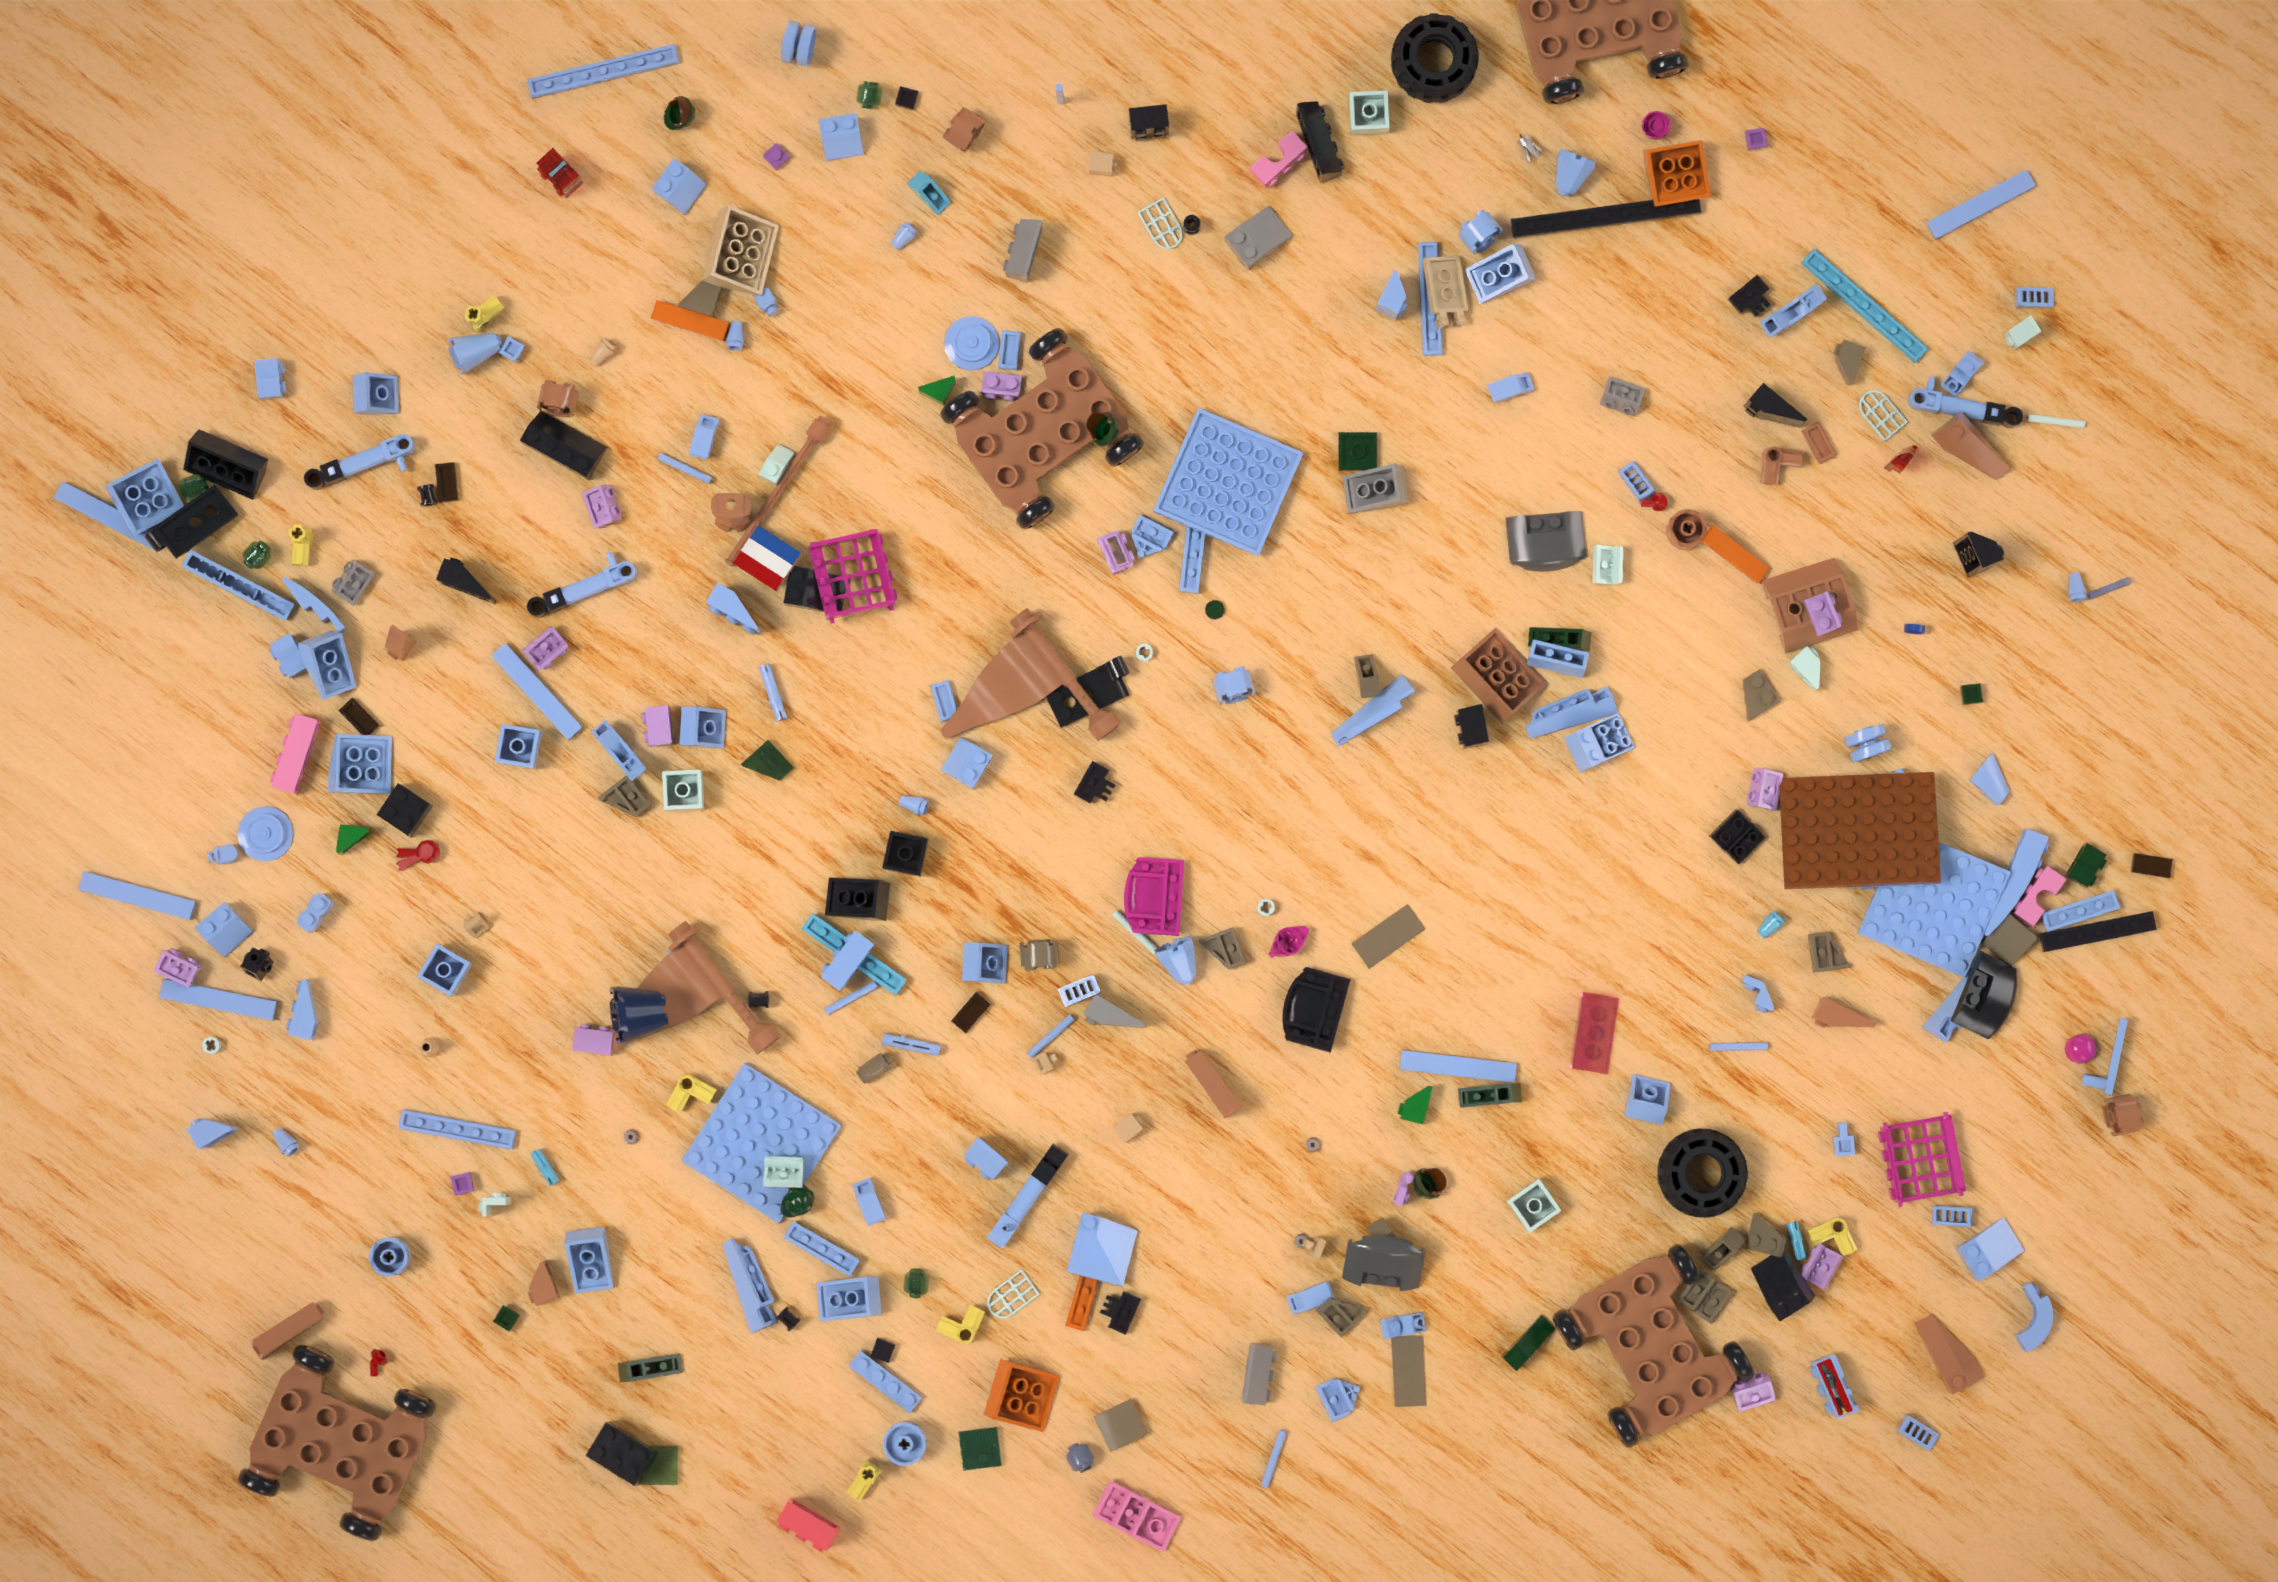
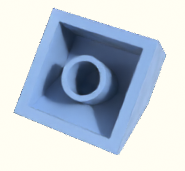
(841, 137)
(678, 186)
(1392, 299)
(375, 394)
(702, 727)
(967, 763)
(224, 929)
(984, 962)
(1647, 1099)
(209, 1132)
(985, 1158)

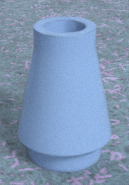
(904, 235)
(735, 336)
(2076, 588)
(917, 805)
(285, 1142)

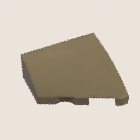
(702, 299)

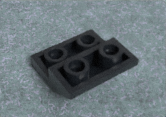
(1737, 836)

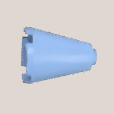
(473, 349)

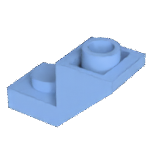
(1962, 373)
(1511, 386)
(703, 436)
(1762, 998)
(868, 1201)
(1309, 1298)
(1403, 1325)

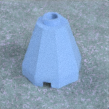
(1571, 172)
(1178, 959)

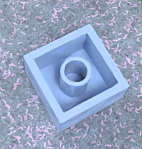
(518, 746)
(445, 970)

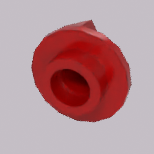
(1658, 502)
(378, 1358)

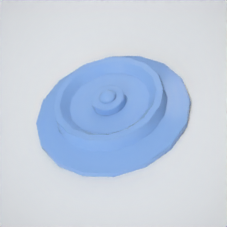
(971, 343)
(265, 833)

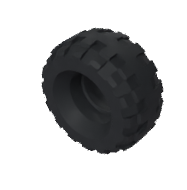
(1429, 85)
(1673, 1179)

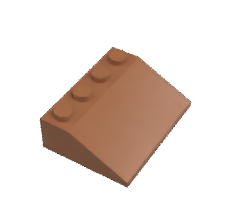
(1498, 675)

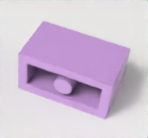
(658, 726)
(592, 1040)

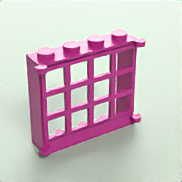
(823, 580)
(1951, 1154)

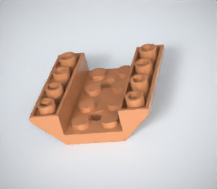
(1804, 584)

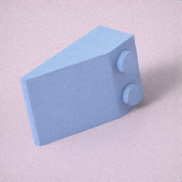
(1500, 273)
(328, 664)
(1989, 1249)
(589, 1259)
(849, 1298)

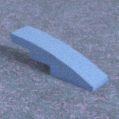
(309, 601)

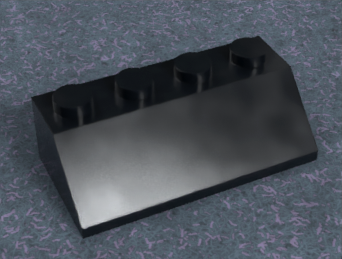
(1318, 140)
(563, 445)
(225, 464)
(1977, 553)

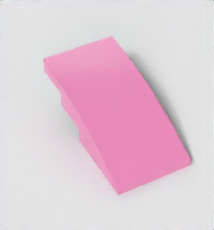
(1136, 1516)

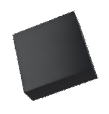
(906, 98)
(882, 1350)

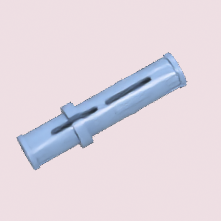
(773, 693)
(889, 1040)

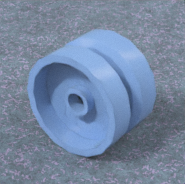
(797, 43)
(1867, 742)
(896, 1451)

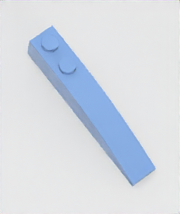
(237, 585)
(2022, 868)

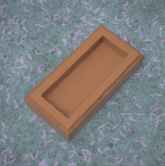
(1818, 442)

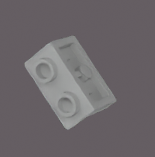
(1622, 396)
(352, 581)

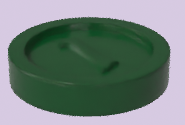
(1214, 609)

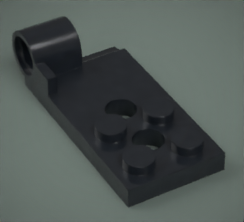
(178, 533)
(1105, 685)

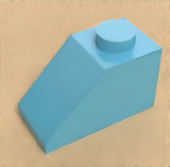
(929, 192)

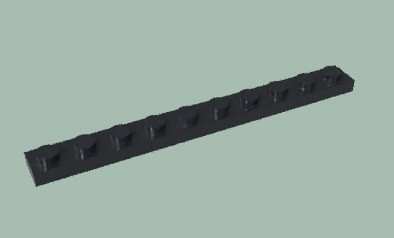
(1600, 217)

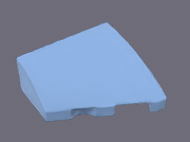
(1990, 781)

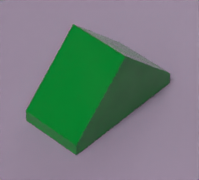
(938, 390)
(349, 837)

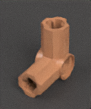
(1771, 468)

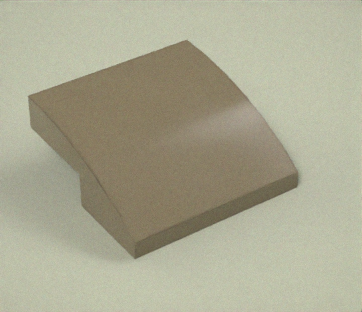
(2009, 940)
(1706, 1297)
(1120, 1425)

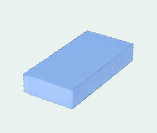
(1009, 350)
(944, 700)

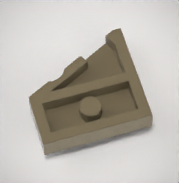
(1758, 695)
(625, 797)
(1225, 947)
(1825, 953)
(1764, 1237)
(1340, 1314)

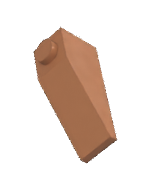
(398, 643)
(1835, 1015)

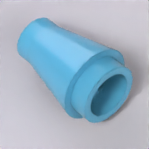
(1771, 924)

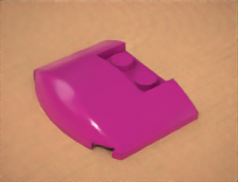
(1154, 896)

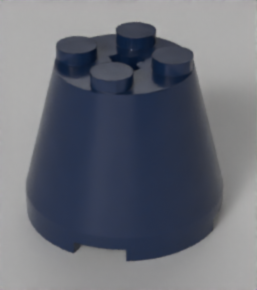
(636, 1013)

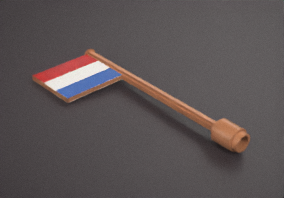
(762, 552)

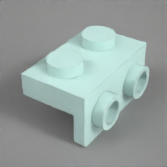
(1607, 565)
(783, 1172)
(485, 1205)

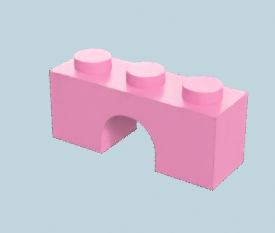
(1267, 172)
(2027, 908)

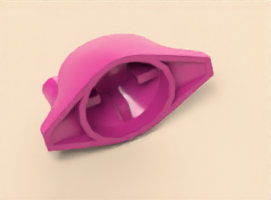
(1288, 941)

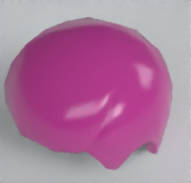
(1656, 125)
(2080, 1048)

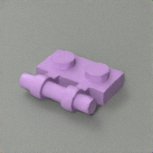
(1401, 1195)

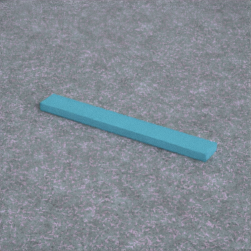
(1864, 305)

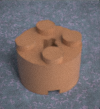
(964, 129)
(558, 399)
(1682, 539)
(2123, 1114)

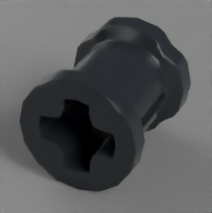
(1194, 230)
(427, 495)
(758, 999)
(788, 1319)

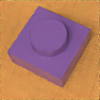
(1755, 139)
(776, 156)
(462, 1183)

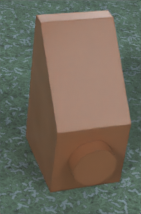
(542, 1286)

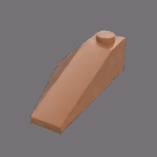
(1967, 443)
(1951, 1359)

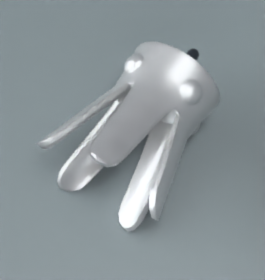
(1526, 142)

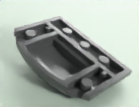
(1546, 540)
(1383, 1262)

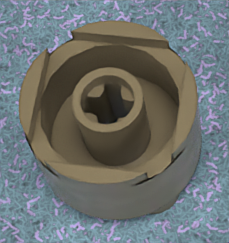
(1039, 954)

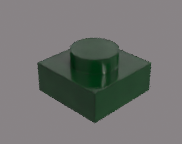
(1971, 694)
(506, 1318)

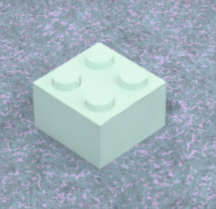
(1368, 112)
(683, 790)
(1533, 1205)

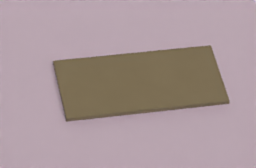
(1388, 936)
(1408, 1371)

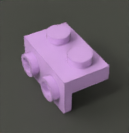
(545, 648)
(1821, 1266)

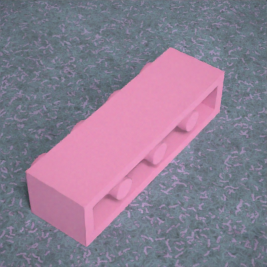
(295, 753)

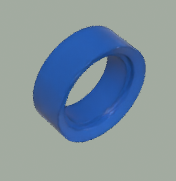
(1914, 629)

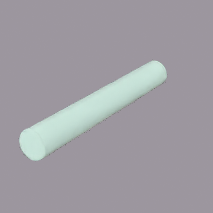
(2056, 421)
(1141, 937)

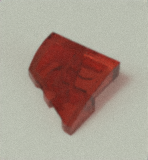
(1901, 459)

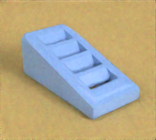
(2019, 297)
(1636, 492)
(1076, 984)
(1969, 1214)
(1903, 1426)

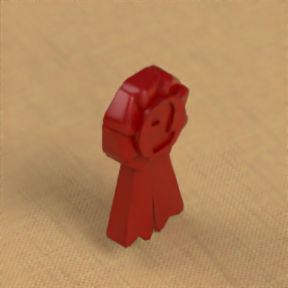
(427, 852)

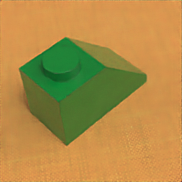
(1415, 1106)

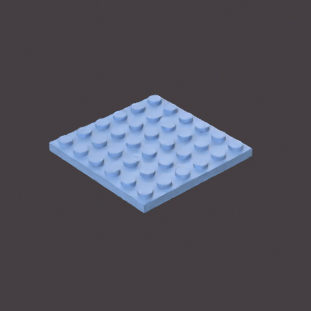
(1228, 482)
(1938, 920)
(755, 1122)

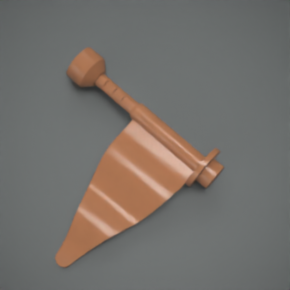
(1020, 677)
(694, 983)

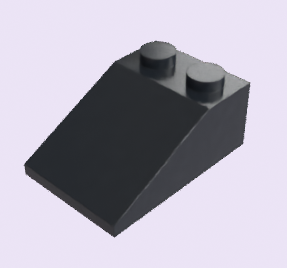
(1771, 407)
(456, 576)
(804, 592)
(857, 899)
(1782, 1285)

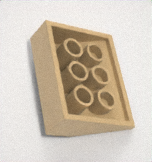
(740, 251)

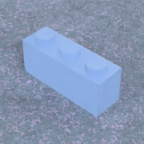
(1557, 658)
(847, 960)

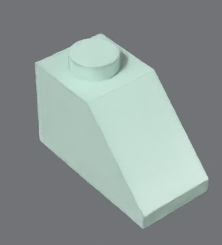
(2022, 333)
(776, 464)
(1807, 666)

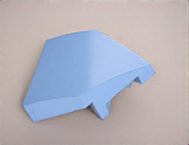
(1150, 536)
(1337, 1397)

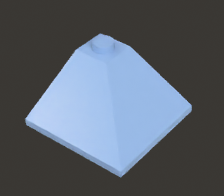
(144, 497)
(360, 764)
(1102, 1250)

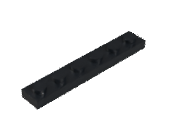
(2097, 931)

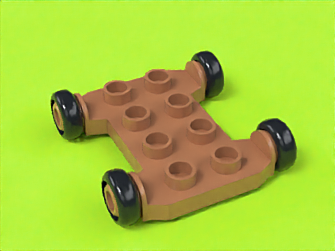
(1585, 30)
(1038, 429)
(1653, 1345)
(337, 1442)

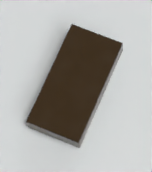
(446, 482)
(358, 717)
(2151, 865)
(970, 1012)

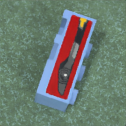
(1833, 1386)

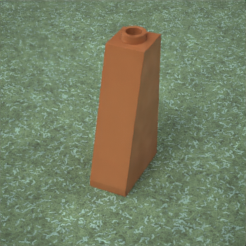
(1212, 1083)
(287, 1330)

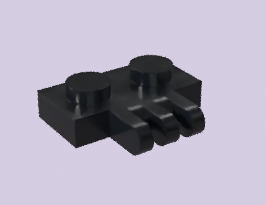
(1750, 297)
(1094, 784)
(1121, 1311)

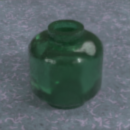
(869, 94)
(193, 487)
(256, 555)
(916, 1282)

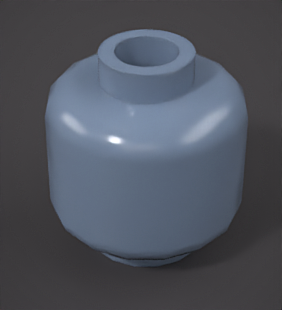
(1080, 1457)

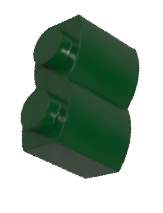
(2086, 865)

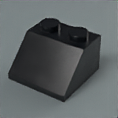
(1472, 726)

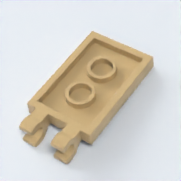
(1446, 289)

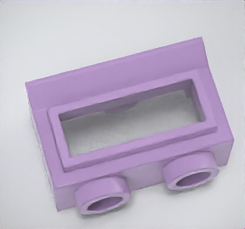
(1115, 551)

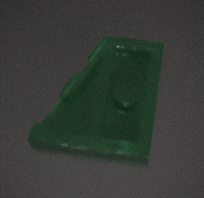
(769, 762)

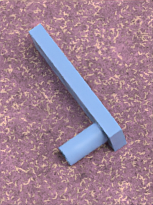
(2107, 1084)

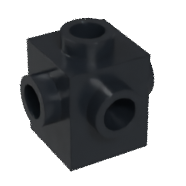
(257, 963)

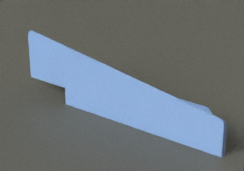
(1374, 711)
(1572, 711)
(1940, 1022)
(750, 1285)

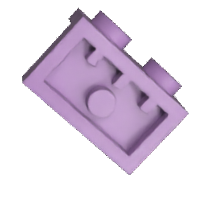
(1001, 385)
(602, 506)
(1823, 613)
(1764, 789)
(177, 967)
(1753, 1392)

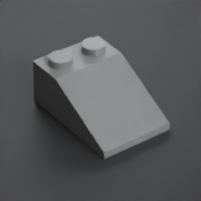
(1257, 237)
(1376, 489)
(1105, 1013)

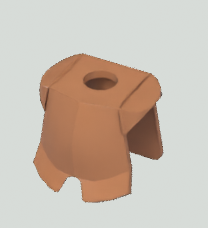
(734, 518)

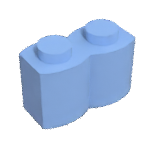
(269, 378)
(289, 656)
(312, 917)

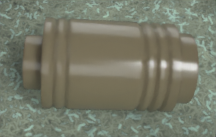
(874, 1068)

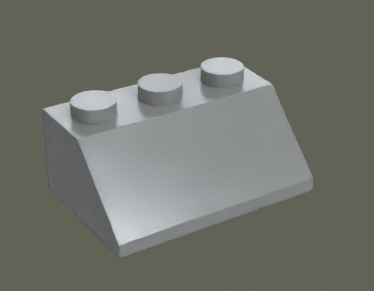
(1023, 249)
(1258, 1374)

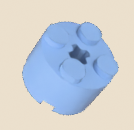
(1480, 232)
(1233, 686)
(381, 1263)

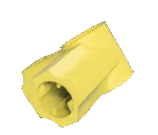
(480, 316)
(301, 540)
(681, 1094)
(1842, 1238)
(954, 1329)
(865, 1477)

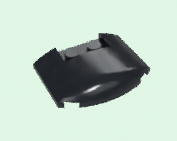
(1986, 996)
(1314, 1008)

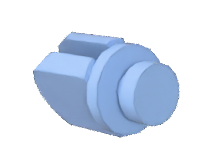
(767, 302)
(223, 854)

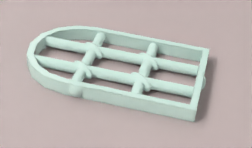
(1153, 222)
(1881, 422)
(1020, 1296)

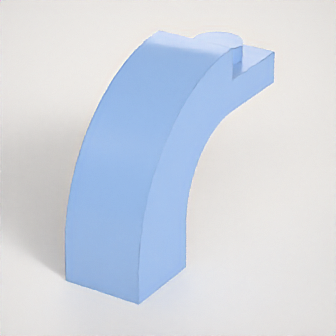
(1794, 311)
(619, 750)
(2041, 1322)

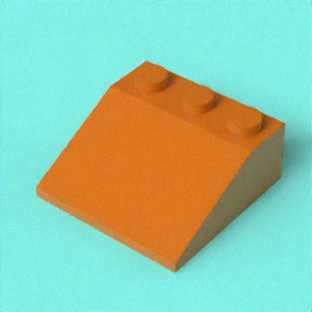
(1677, 173)
(1021, 1395)

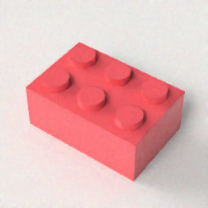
(807, 1525)

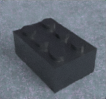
(622, 1453)

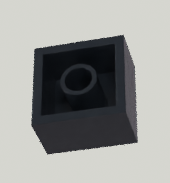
(1149, 122)
(404, 810)
(905, 853)

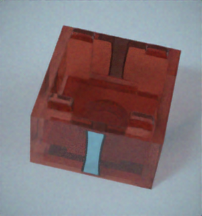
(559, 172)

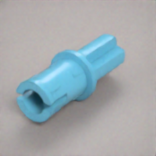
(544, 1167)
(1796, 1240)

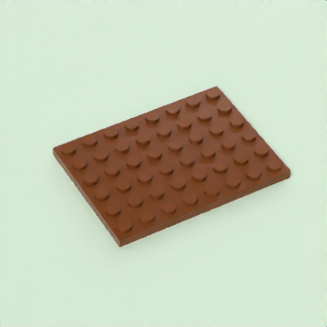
(1859, 830)

